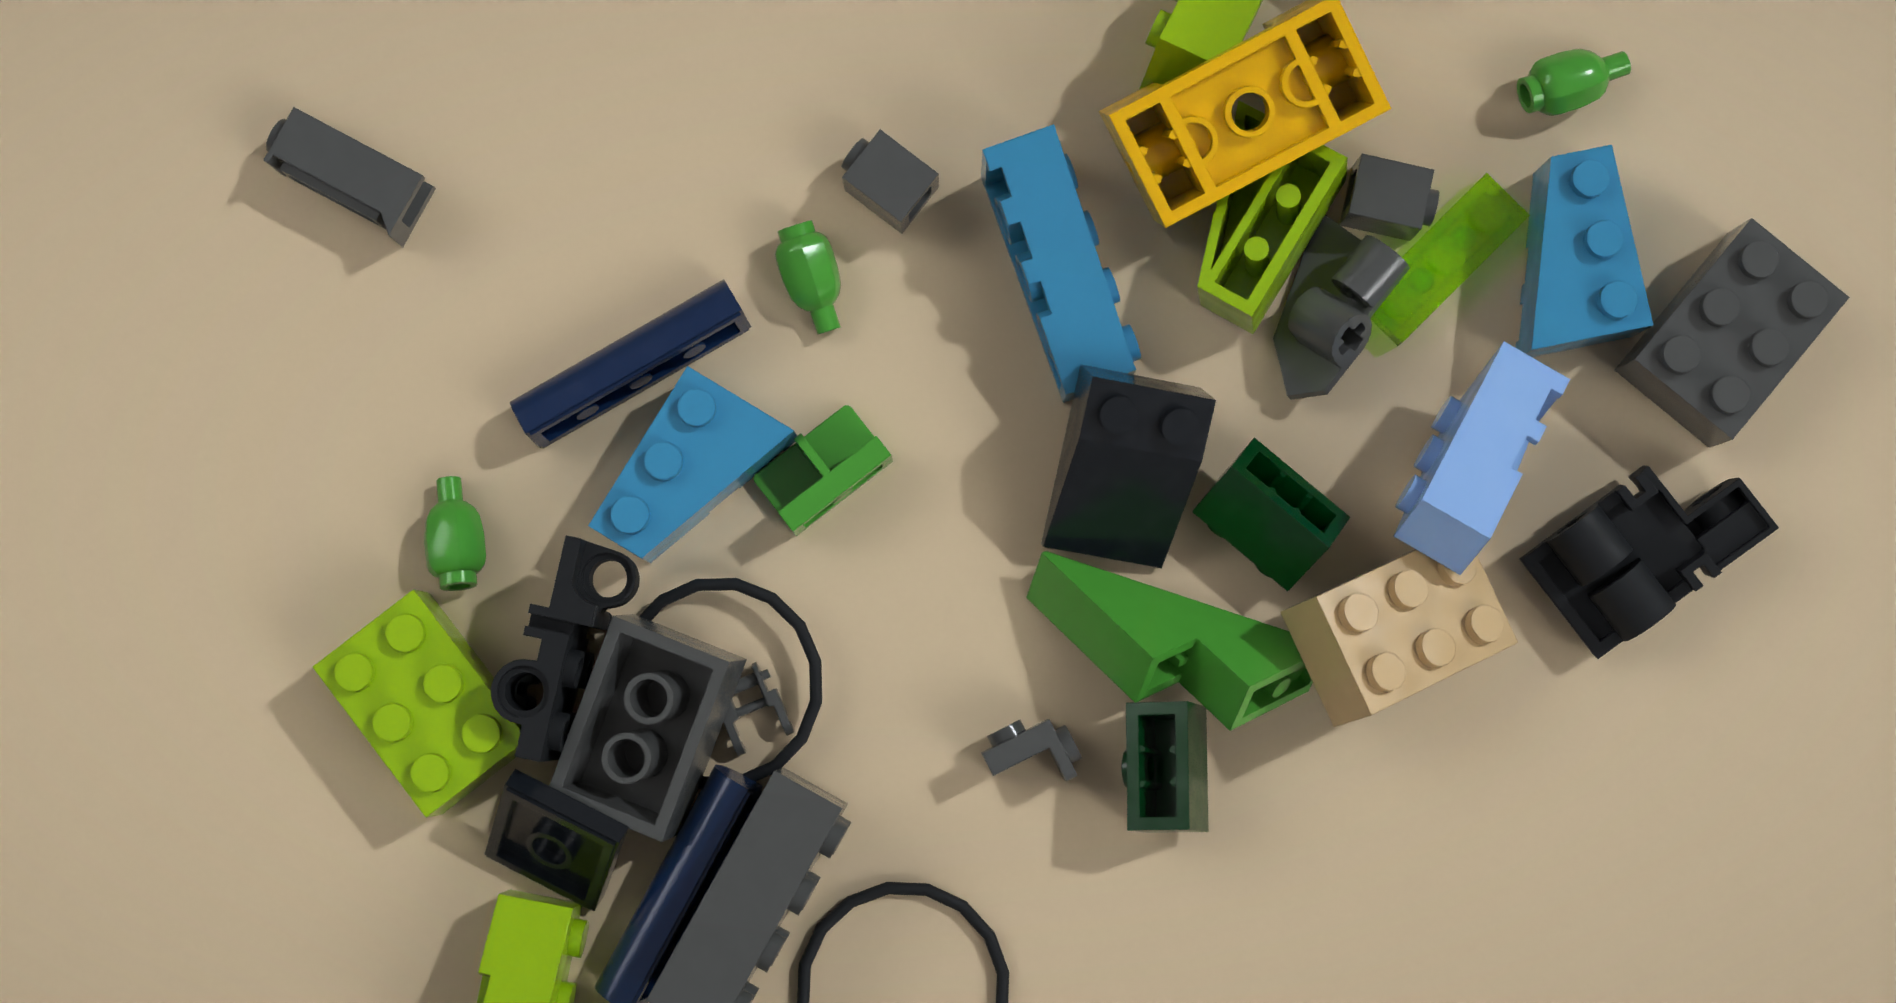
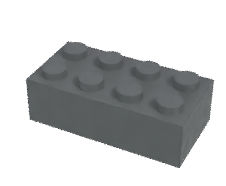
(752, 893)

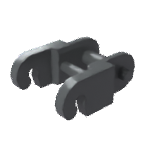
(770, 698)

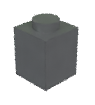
(888, 179)
(1389, 198)

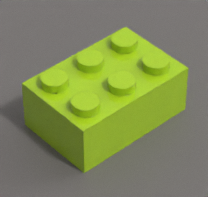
(422, 702)

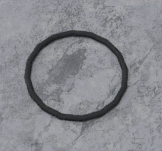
(803, 634)
(903, 888)

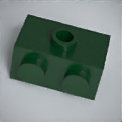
(1271, 515)
(1166, 767)

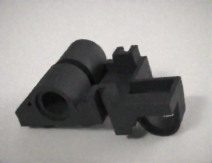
(1636, 555)
(562, 655)

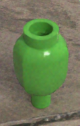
(1569, 80)
(810, 273)
(454, 538)

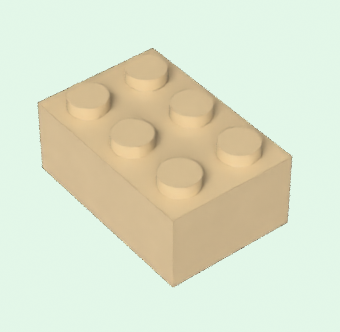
(1396, 633)

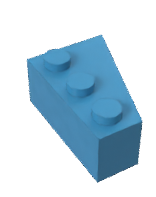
(1581, 258)
(687, 464)

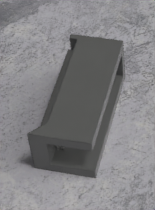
(348, 173)

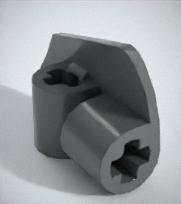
(1331, 307)

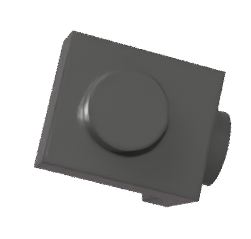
(1015, 744)

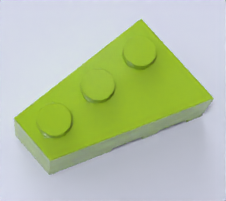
(1195, 34)
(1264, 231)
(531, 949)

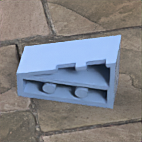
(1476, 458)

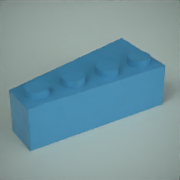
(1056, 257)

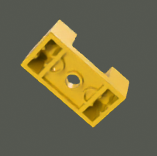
(1182, 132)

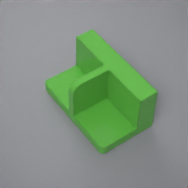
(822, 469)

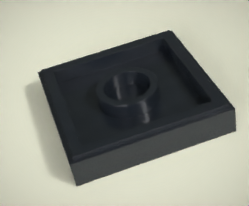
(555, 840)

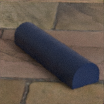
(630, 365)
(679, 886)

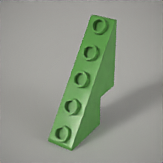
(1159, 638)

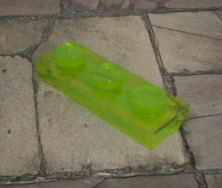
(1449, 256)

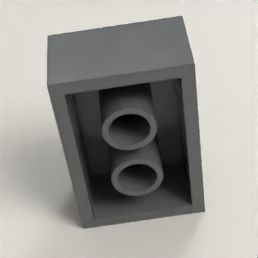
(1731, 333)
(647, 725)

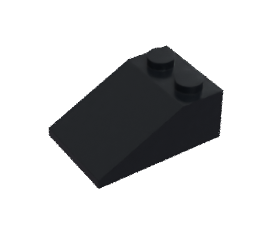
(1126, 465)

